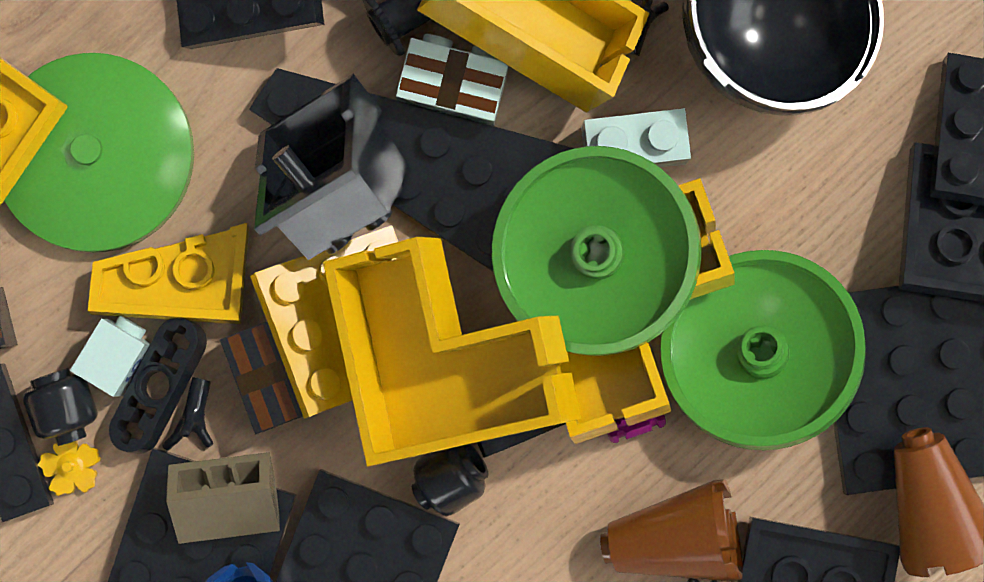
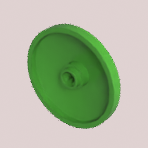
(111, 161)
(600, 246)
(767, 355)

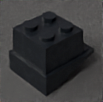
(327, 170)

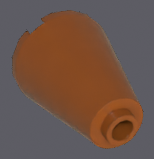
(936, 507)
(678, 537)

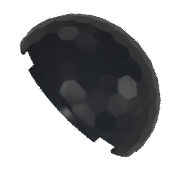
(783, 52)

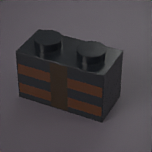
(261, 378)

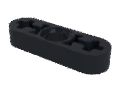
(137, 391)

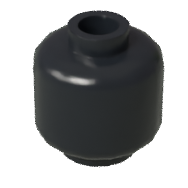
(60, 406)
(449, 479)

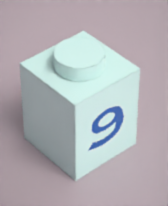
(112, 355)

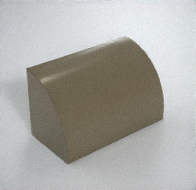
(223, 498)

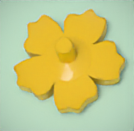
(70, 467)

